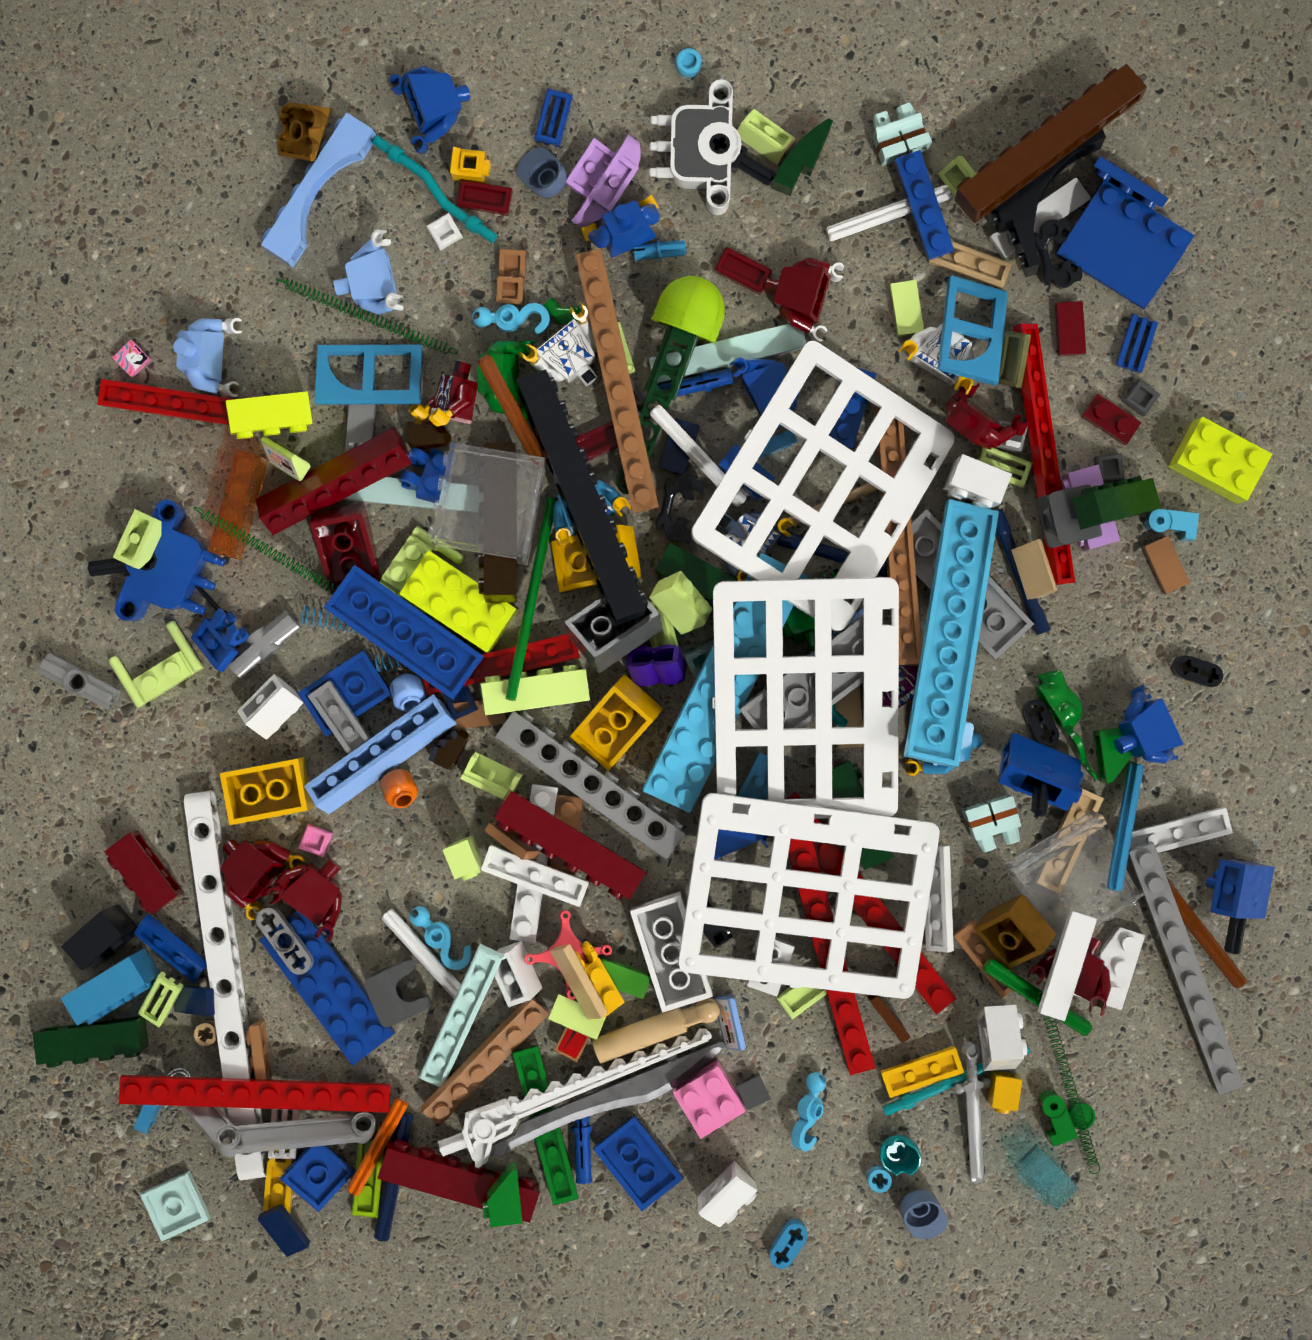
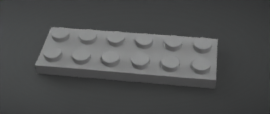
(1001, 618)
(800, 687)

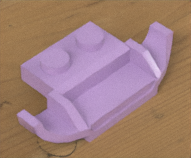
(602, 177)

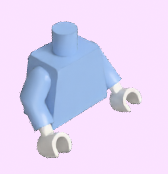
(371, 277)
(201, 354)

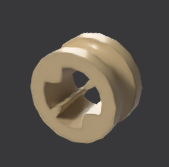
(199, 1036)

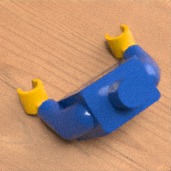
(624, 227)

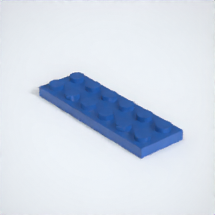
(404, 632)
(332, 992)

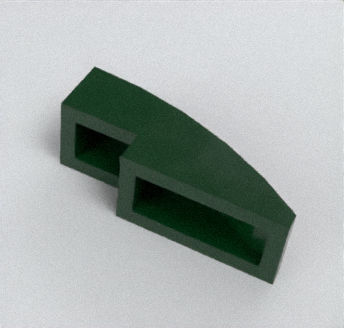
(801, 158)

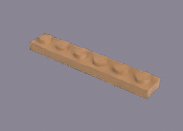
(484, 1060)

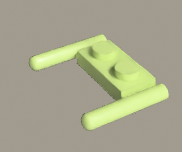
(408, 560)
(163, 675)

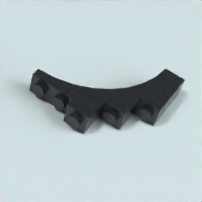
(1019, 211)

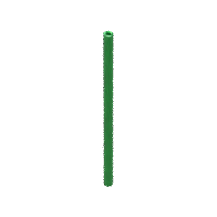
(531, 599)

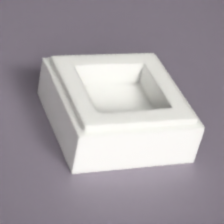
(444, 231)

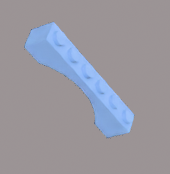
(346, 146)

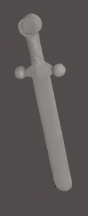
(972, 1087)

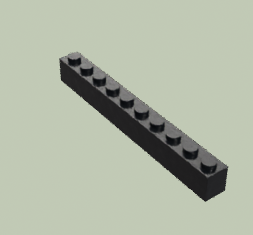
(581, 498)

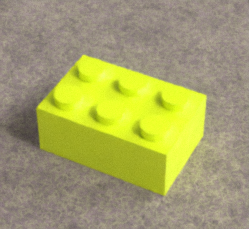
(269, 414)
(1220, 460)

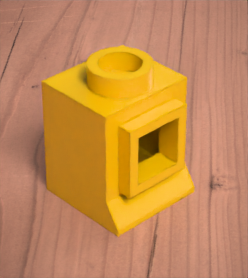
(457, 168)

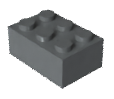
(603, 643)

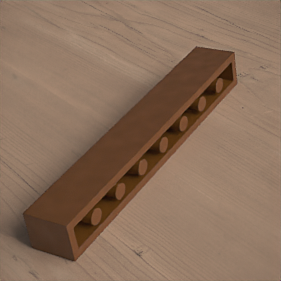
(1049, 143)

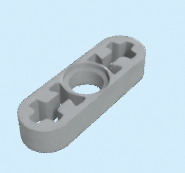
(296, 940)

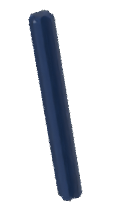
(391, 1190)

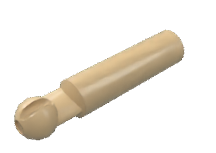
(653, 1030)

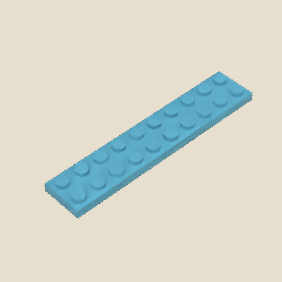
(951, 634)
(691, 744)

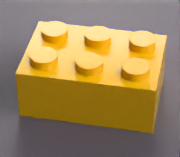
(266, 791)

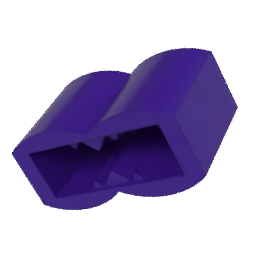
(656, 665)

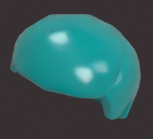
(900, 1155)

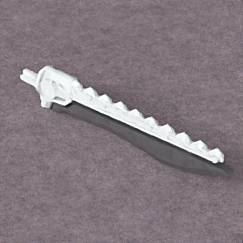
(499, 1118)

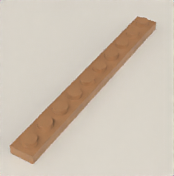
(617, 381)
(901, 559)

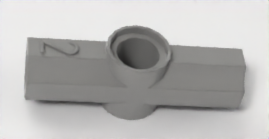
(264, 643)
(66, 674)

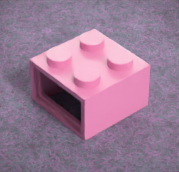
(709, 1099)

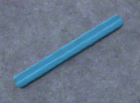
(1125, 827)

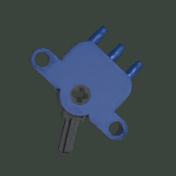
(171, 576)

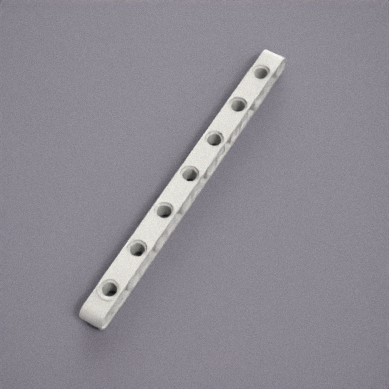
(222, 963)

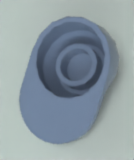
(542, 173)
(923, 1214)

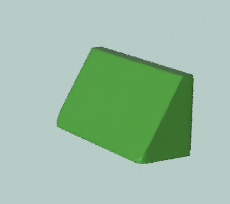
(627, 978)

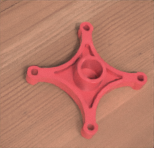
(564, 938)

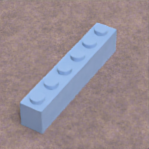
(380, 754)

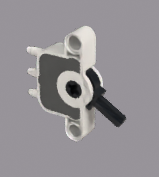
(692, 147)

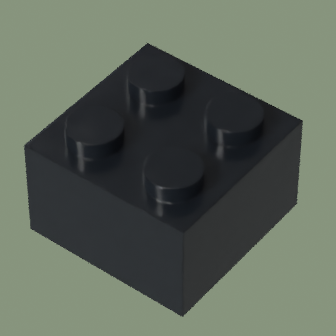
(99, 937)

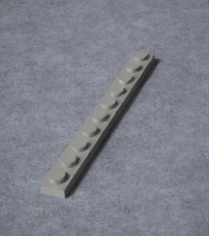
(1185, 968)

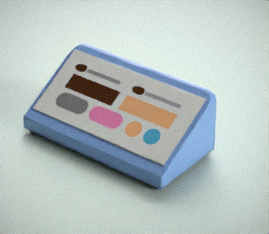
(730, 1022)

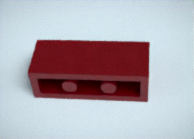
(143, 872)

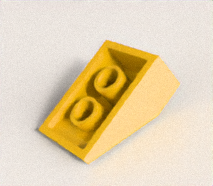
(572, 567)
(616, 722)

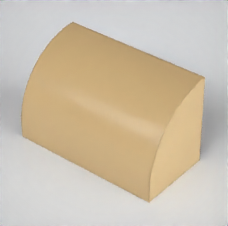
(1034, 570)

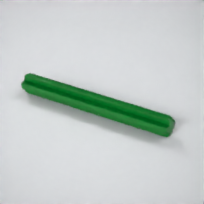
(1031, 993)

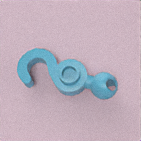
(510, 319)
(439, 936)
(809, 1110)

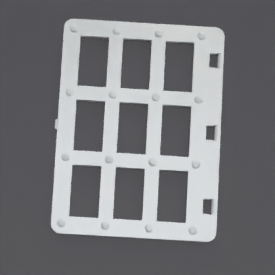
(900, 493)
(879, 671)
(796, 821)

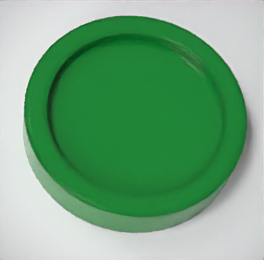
(1089, 1115)

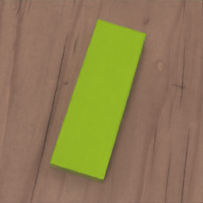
(368, 1201)

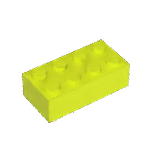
(457, 602)

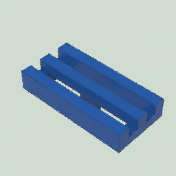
(548, 138)
(1143, 322)

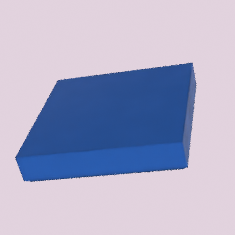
(317, 1175)

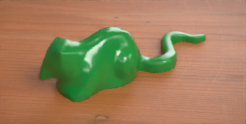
(1065, 710)

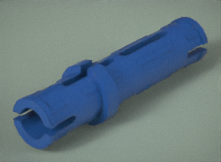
(724, 378)
(582, 1150)

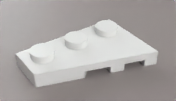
(1120, 957)

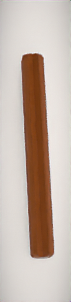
(509, 405)
(1208, 942)

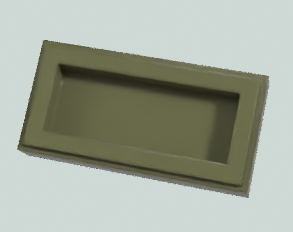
(1013, 358)

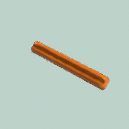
(377, 1147)

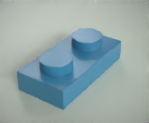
(756, 781)

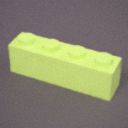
(536, 691)

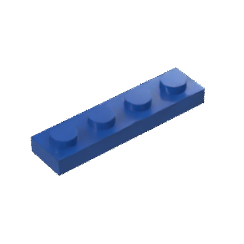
(924, 205)

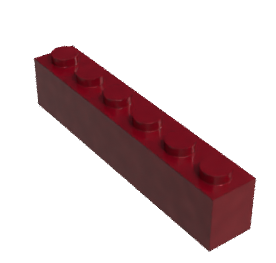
(333, 481)
(569, 844)
(448, 1177)

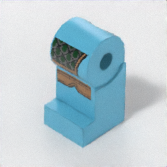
(1172, 521)

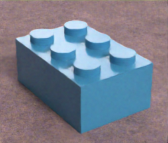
(111, 988)

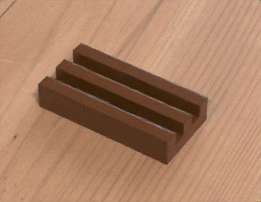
(889, 1018)

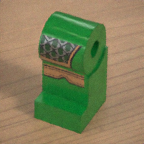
(1061, 1125)

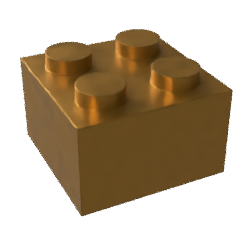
(1015, 931)

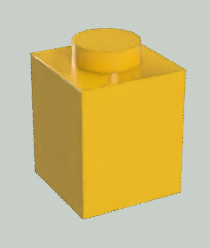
(1004, 1091)

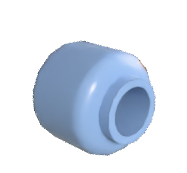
(407, 692)

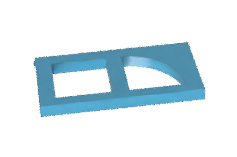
(987, 366)
(332, 392)

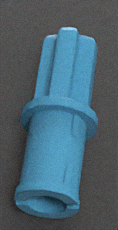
(660, 250)

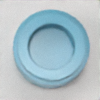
(688, 62)

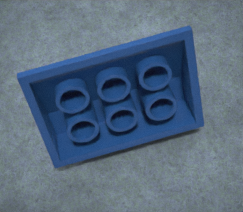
(1124, 244)

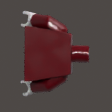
(802, 293)

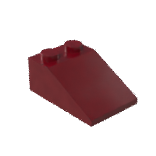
(344, 540)

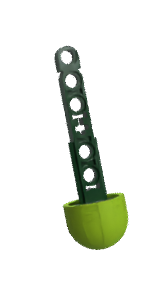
(691, 311)

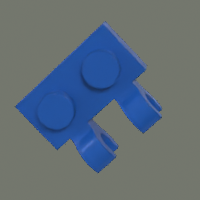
(427, 485)
(216, 645)

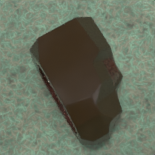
(426, 435)
(449, 749)

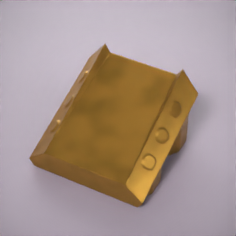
(302, 130)

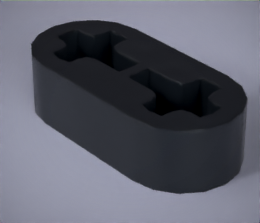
(1199, 665)
(1046, 720)

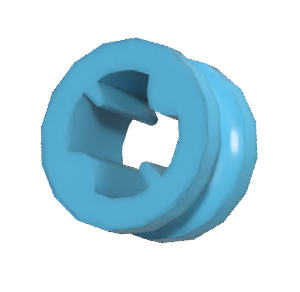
(885, 1185)

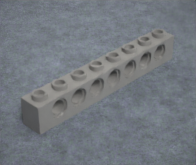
(512, 736)

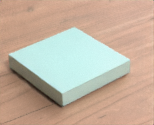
(175, 1205)

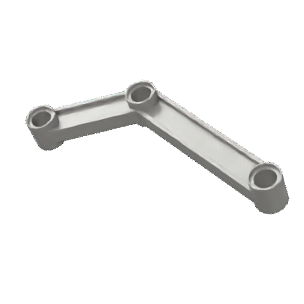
(277, 1134)

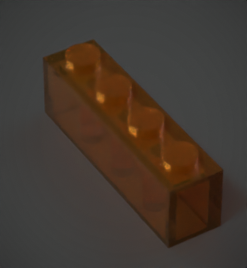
(239, 503)

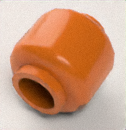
(398, 788)

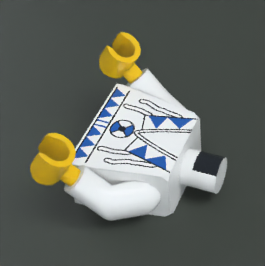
(568, 351)
(924, 352)

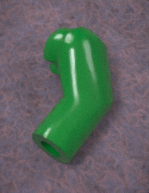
(561, 315)

